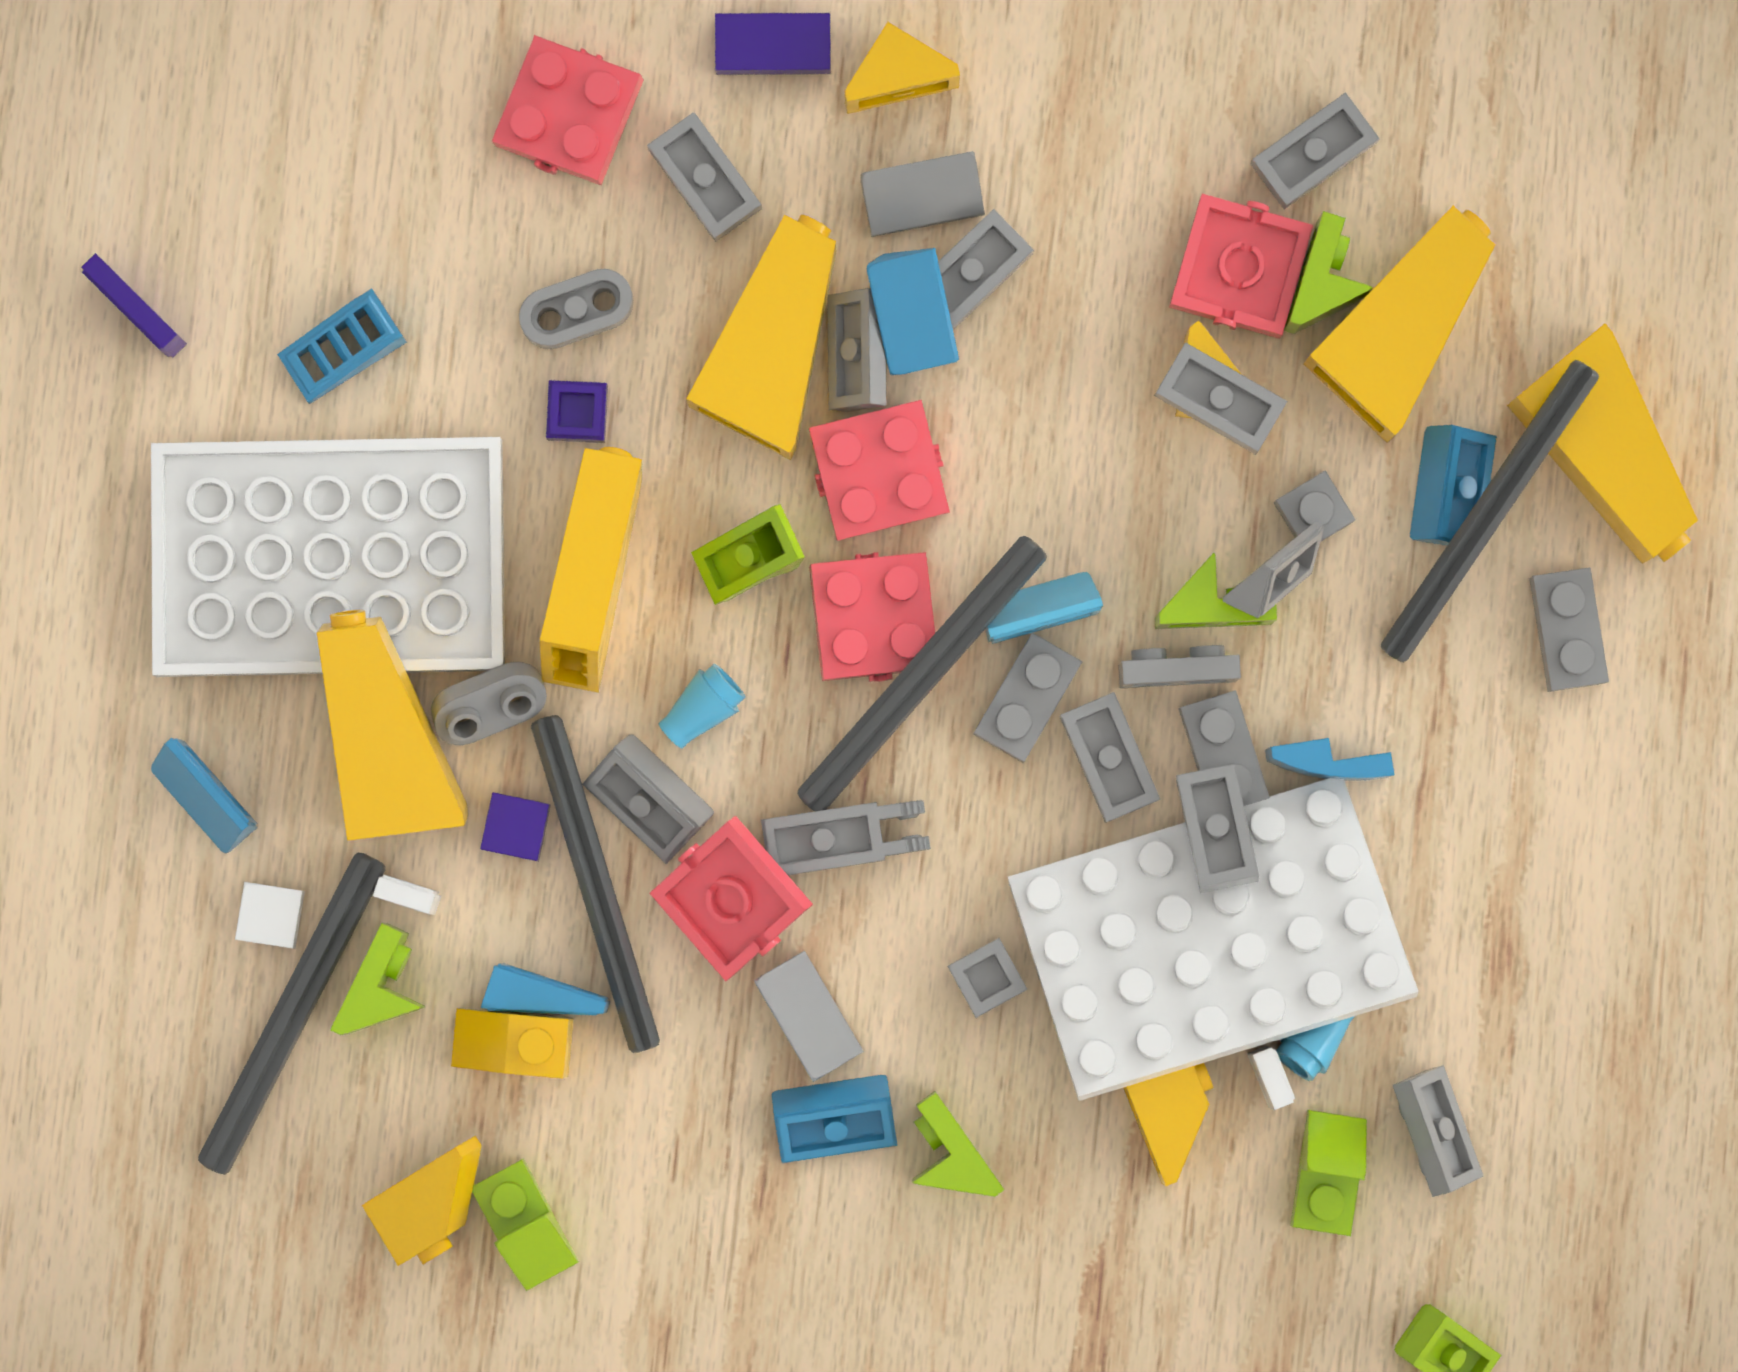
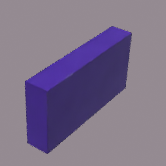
(772, 43)
(133, 306)

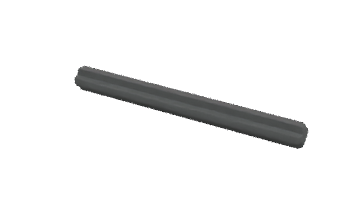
(1489, 510)
(922, 674)
(595, 884)
(291, 1014)

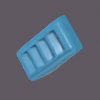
(329, 329)
(523, 991)

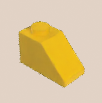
(512, 1043)
(1170, 1116)
(427, 1205)

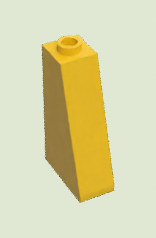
(1396, 333)
(768, 347)
(1616, 452)
(590, 569)
(383, 743)

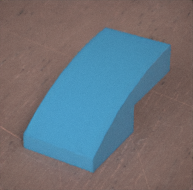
(1315, 760)

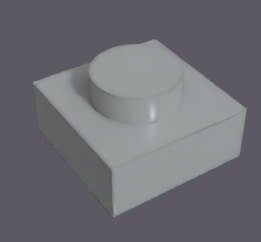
(1312, 502)
(987, 977)

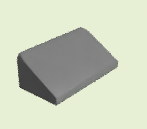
(922, 194)
(1278, 574)
(648, 797)
(808, 1016)

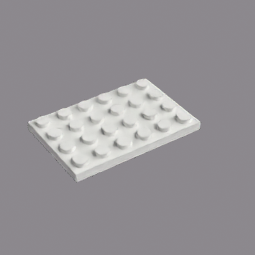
(283, 533)
(1173, 977)

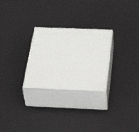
(407, 894)
(269, 915)
(1271, 1077)

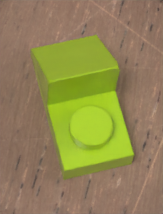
(1317, 290)
(748, 555)
(1198, 605)
(368, 998)
(963, 1165)
(1329, 1172)
(524, 1225)
(1441, 1345)

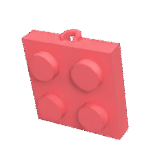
(567, 110)
(1241, 265)
(879, 470)
(871, 614)
(730, 898)

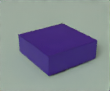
(576, 411)
(515, 826)

